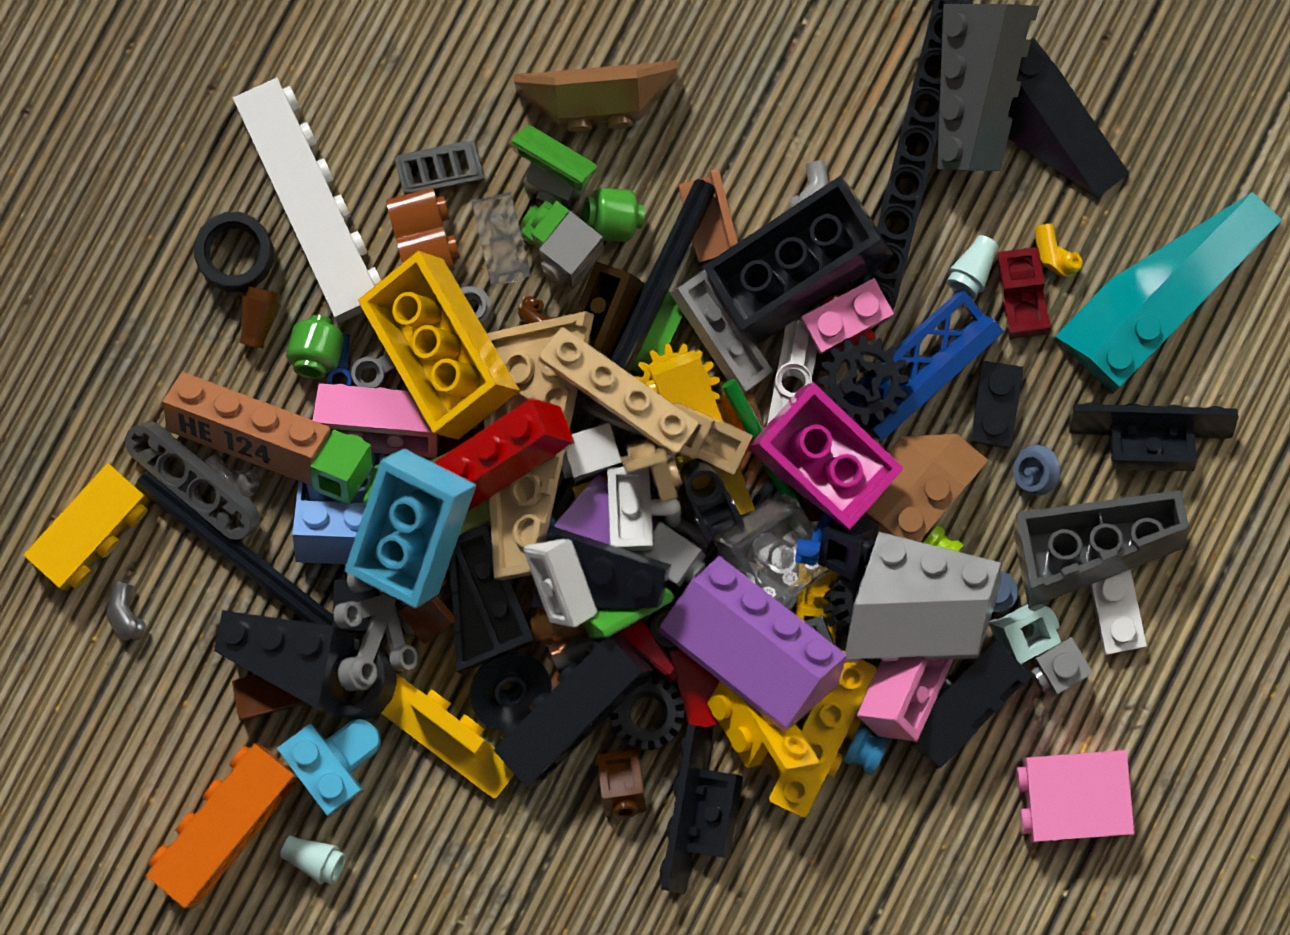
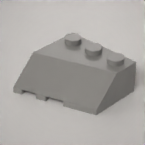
(922, 603)

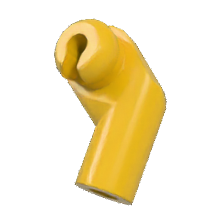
(1053, 256)

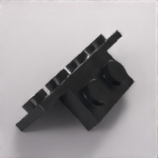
(1153, 435)
(702, 811)

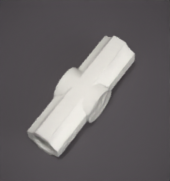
(796, 360)

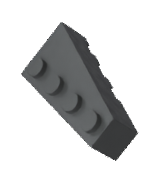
(979, 81)
(1095, 540)

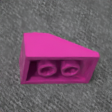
(825, 456)

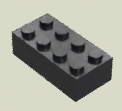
(797, 260)

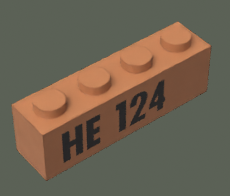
(244, 427)

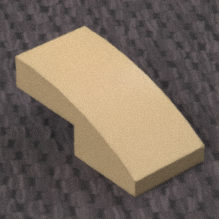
(715, 441)

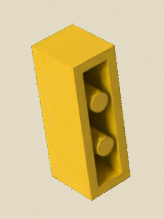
(87, 528)

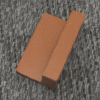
(716, 228)

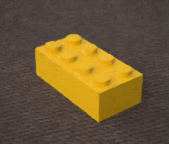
(438, 345)

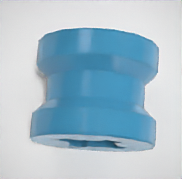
(866, 750)

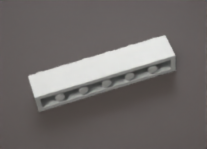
(306, 196)

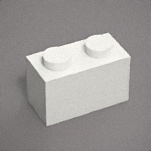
(591, 454)

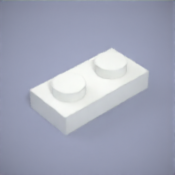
(1118, 614)

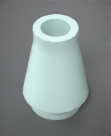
(973, 267)
(316, 859)

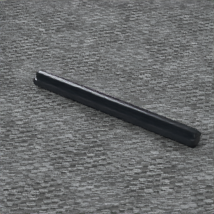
(662, 274)
(235, 552)

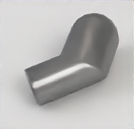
(120, 615)

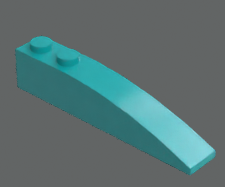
(1161, 291)

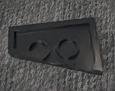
(615, 574)

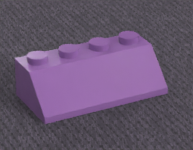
(753, 644)

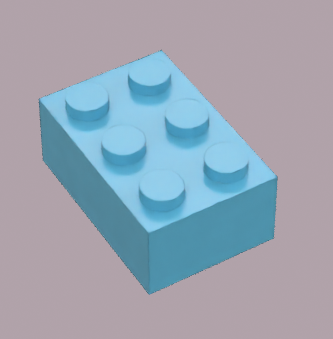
(409, 527)

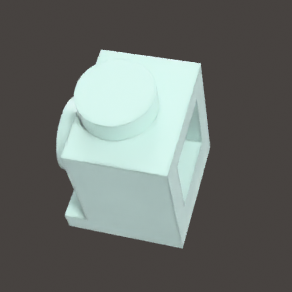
(1039, 637)

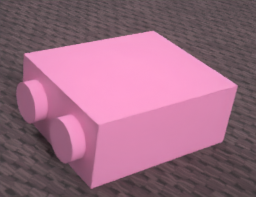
(1075, 796)

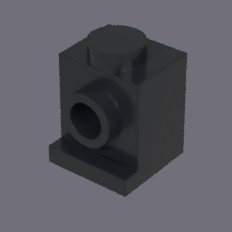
(854, 547)

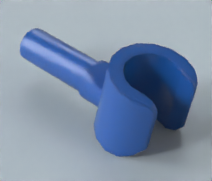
(343, 363)
(808, 550)

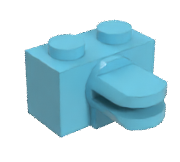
(328, 763)

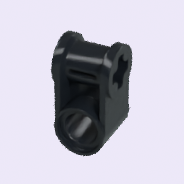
(711, 505)

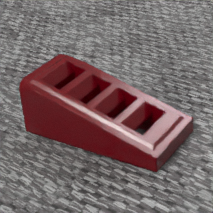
(648, 647)

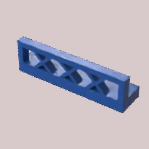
(940, 367)

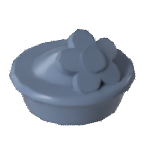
(1037, 470)

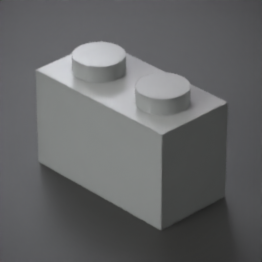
(570, 251)

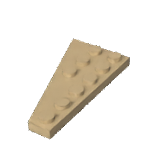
(524, 508)

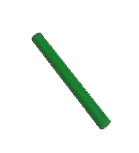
(752, 426)

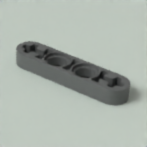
(189, 485)

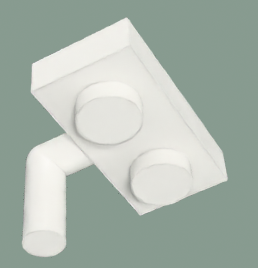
(633, 509)

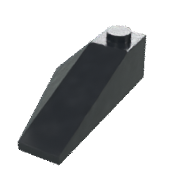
(1058, 128)

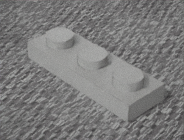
(719, 332)

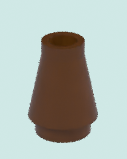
(258, 315)

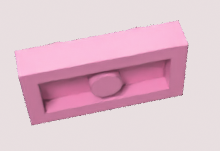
(847, 316)

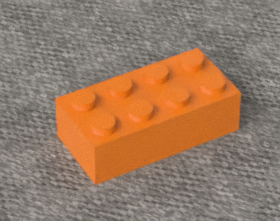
(223, 826)

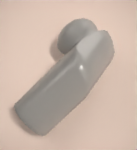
(816, 177)

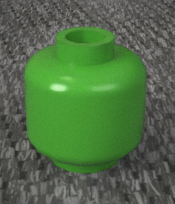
(613, 213)
(315, 347)

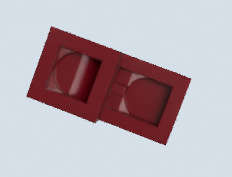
(1023, 292)

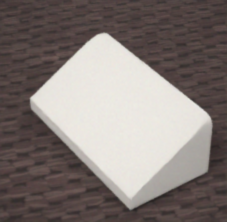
(560, 582)

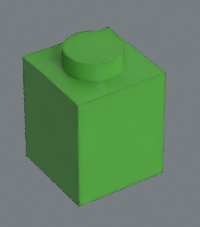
(341, 466)

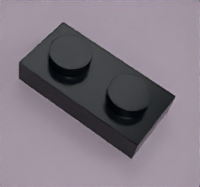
(996, 404)

